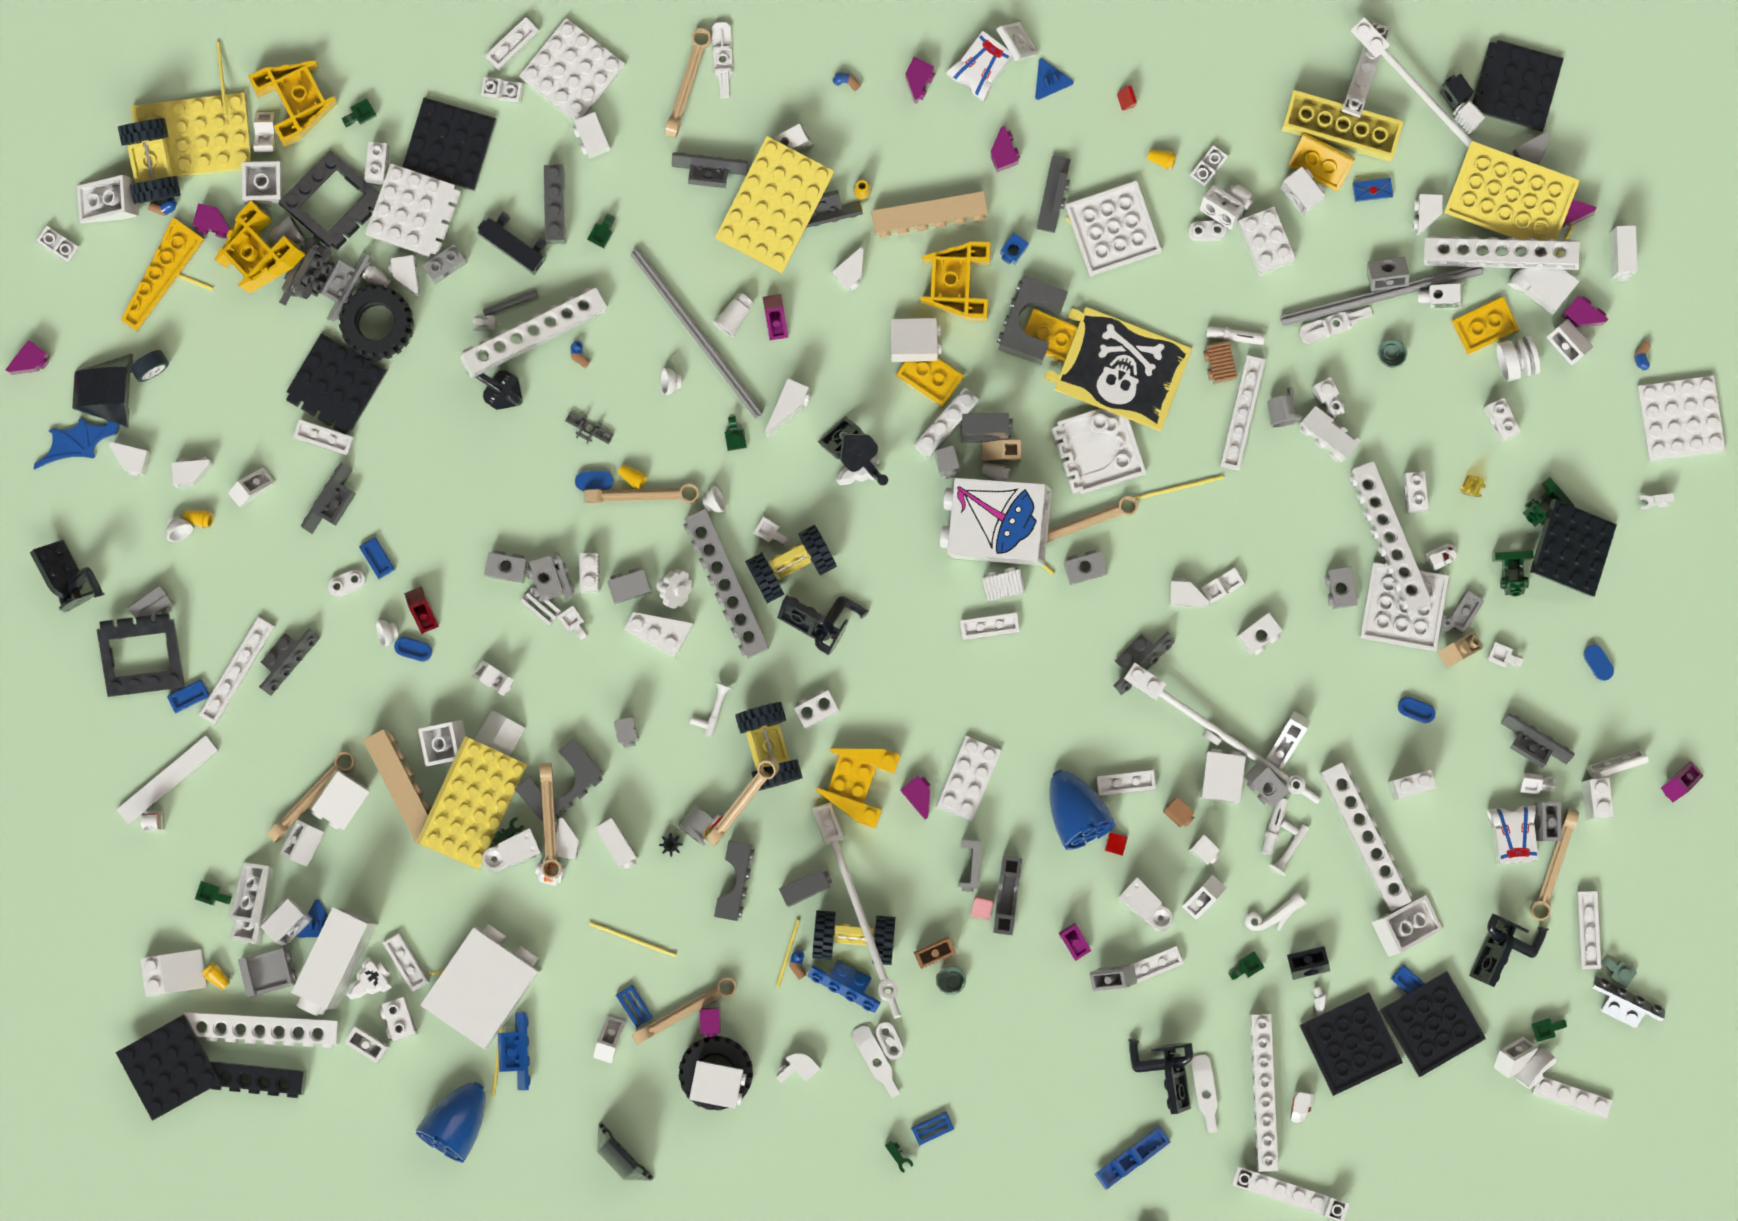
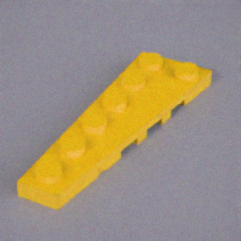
(169, 260)

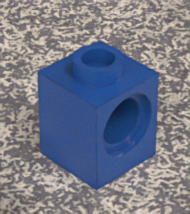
(1015, 241)

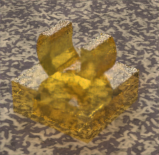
(1472, 486)

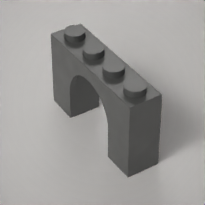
(1014, 339)
(985, 427)
(585, 776)
(805, 887)

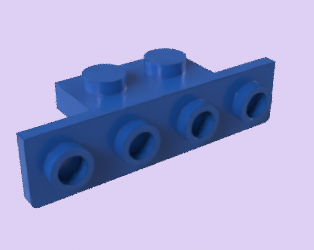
(846, 982)
(514, 1051)

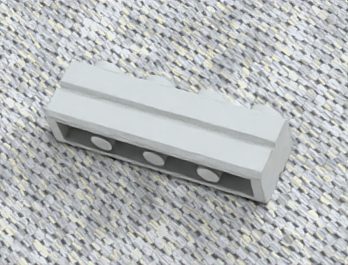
(946, 423)

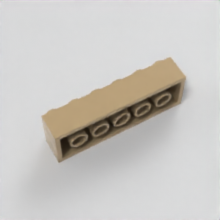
(399, 780)

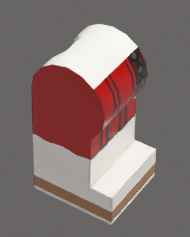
(152, 820)

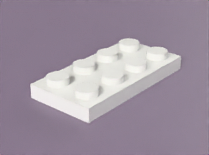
(968, 778)

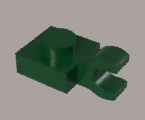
(361, 112)
(601, 234)
(734, 438)
(503, 835)
(210, 894)
(1249, 965)
(1545, 1029)
(895, 1150)

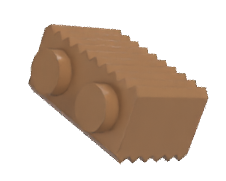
(1220, 362)
(1179, 812)
(934, 952)

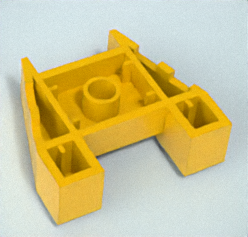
(299, 96)
(252, 254)
(952, 280)
(853, 779)

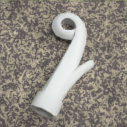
(1279, 915)

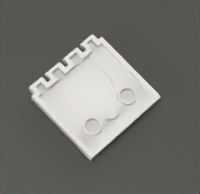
(413, 211)
(1098, 458)

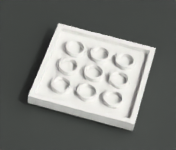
(572, 70)
(1113, 228)
(1681, 418)
(1389, 623)

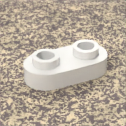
(1208, 232)
(346, 583)
(890, 1040)

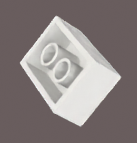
(1266, 241)

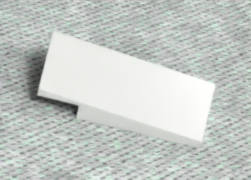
(500, 733)
(251, 903)

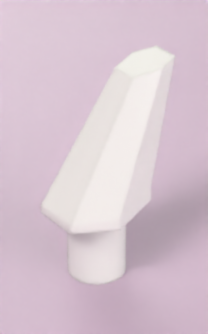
(1320, 1001)

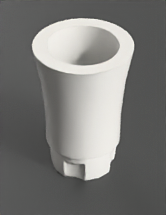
(733, 315)

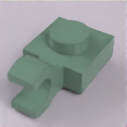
(1620, 972)

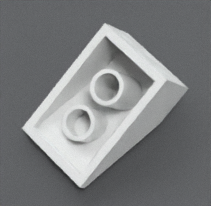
(106, 200)
(790, 403)
(1407, 926)
(173, 973)

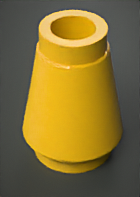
(1162, 158)
(862, 193)
(633, 476)
(200, 518)
(215, 975)

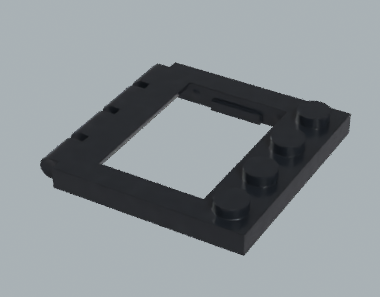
(312, 181)
(141, 682)

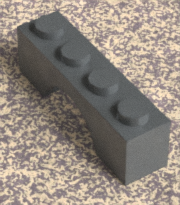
(554, 204)
(738, 856)
(1007, 895)

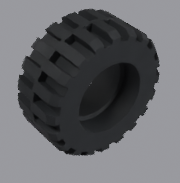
(358, 305)
(714, 1046)

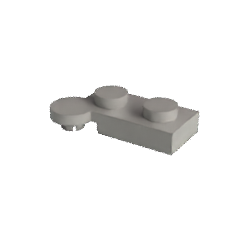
(561, 569)
(1463, 614)

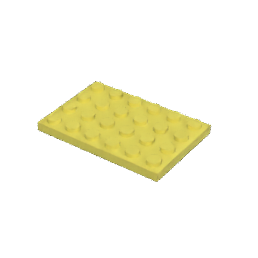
(198, 133)
(1511, 195)
(774, 204)
(471, 803)

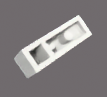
(1288, 740)

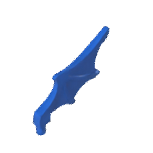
(77, 441)

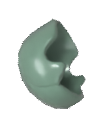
(1392, 353)
(951, 980)

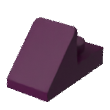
(1074, 941)

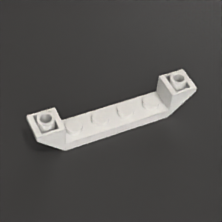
(1363, 77)
(1290, 1194)

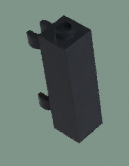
(510, 245)

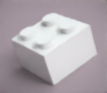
(262, 182)
(1303, 191)
(441, 742)
(286, 922)

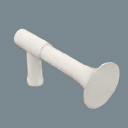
(711, 723)
(1299, 834)

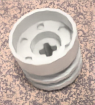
(1515, 358)

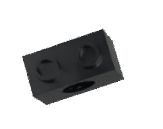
(1456, 91)
(1308, 962)

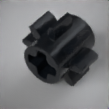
(675, 848)

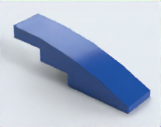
(1132, 1158)

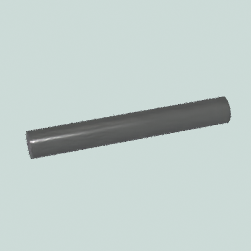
(510, 303)

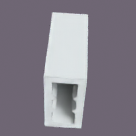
(1623, 252)
(915, 339)
(1223, 776)
(1412, 785)
(1597, 798)
(339, 799)
(617, 844)
(717, 1084)

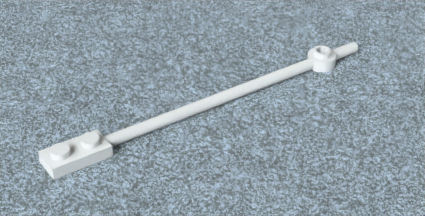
(1378, 45)
(1154, 687)
(832, 834)

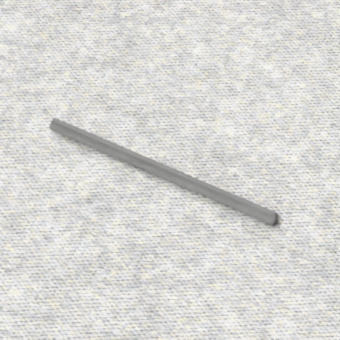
(1379, 295)
(696, 333)

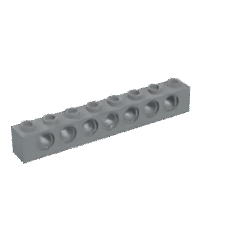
(702, 520)

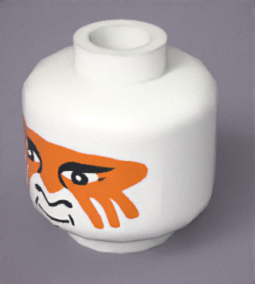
(550, 869)

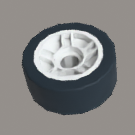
(149, 366)

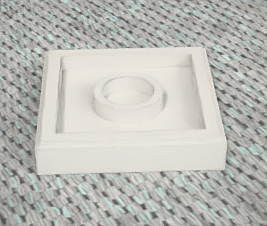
(1017, 41)

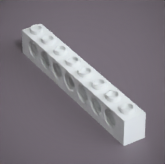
(1511, 259)
(476, 366)
(1370, 474)
(1391, 901)
(330, 1029)
(1263, 1092)

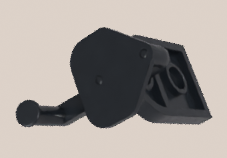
(501, 390)
(852, 448)
(63, 575)
(816, 625)
(1498, 947)
(1175, 1072)

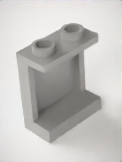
(975, 864)
(267, 972)

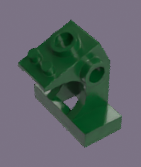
(1534, 513)
(1513, 560)

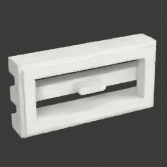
(553, 617)

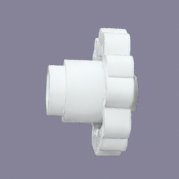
(674, 588)

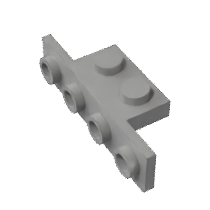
(341, 282)

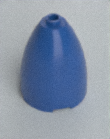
(1077, 811)
(455, 1122)

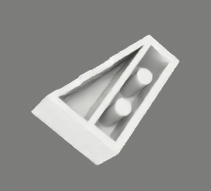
(1328, 434)
(659, 632)

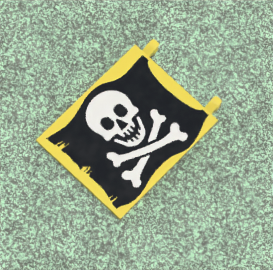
(1121, 368)

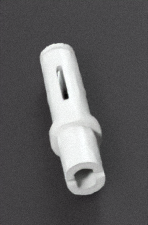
(1235, 335)
(1273, 830)

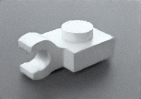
(1661, 500)
(768, 531)
(571, 621)
(1502, 655)
(1535, 783)

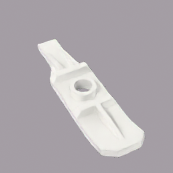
(722, 47)
(1324, 327)
(870, 1050)
(1204, 1081)

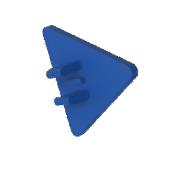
(1050, 80)
(319, 918)

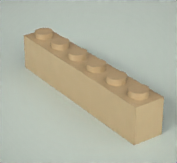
(929, 213)

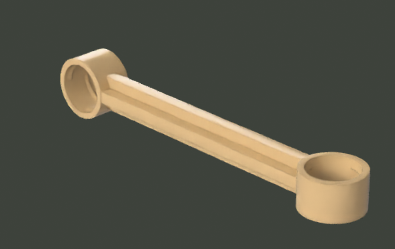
(674, 120)
(599, 496)
(1090, 520)
(546, 777)
(742, 801)
(289, 819)
(1568, 824)
(682, 1012)

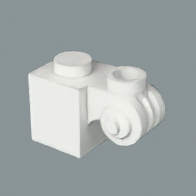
(1327, 393)

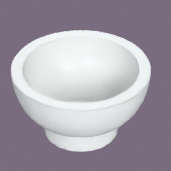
(669, 381)
(714, 500)
(178, 529)
(386, 632)

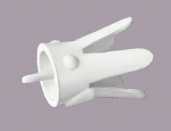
(488, 320)

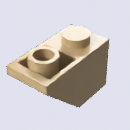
(1001, 451)
(1460, 650)

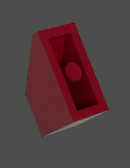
(421, 609)

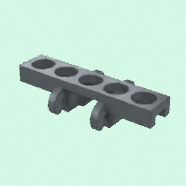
(593, 433)

